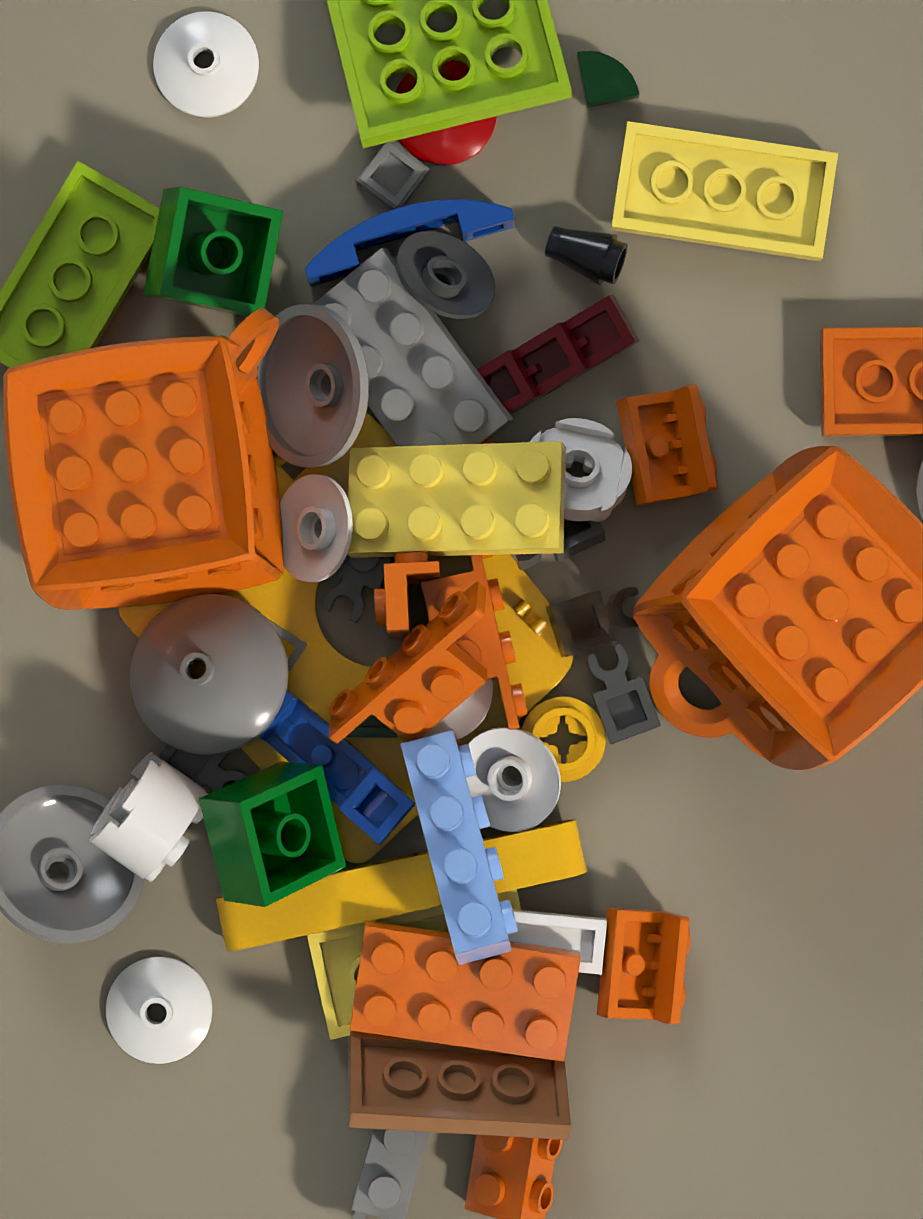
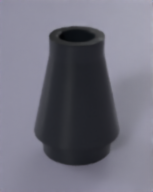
(588, 253)

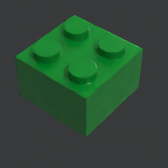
(212, 251)
(272, 833)

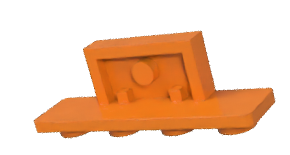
(482, 640)
(421, 678)

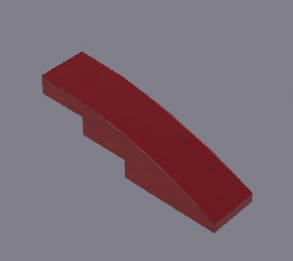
(559, 354)

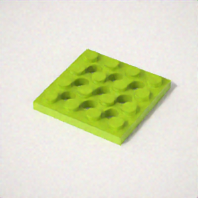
(435, 101)

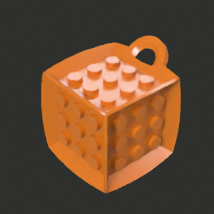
(145, 470)
(794, 613)

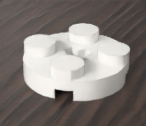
(610, 468)

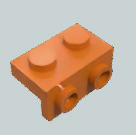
(667, 445)
(393, 600)
(644, 965)
(512, 1176)

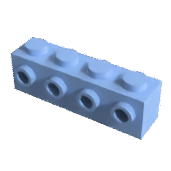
(456, 848)

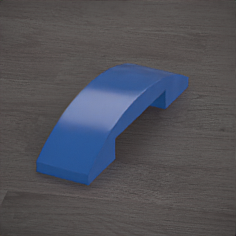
(473, 218)
(351, 778)

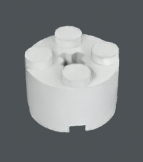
(148, 818)

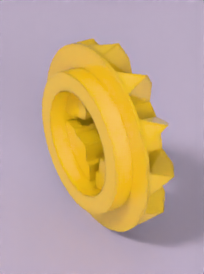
(580, 720)

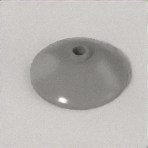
(313, 386)
(241, 681)
(53, 830)

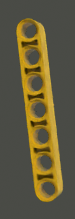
(397, 887)

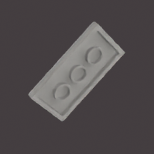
(417, 371)

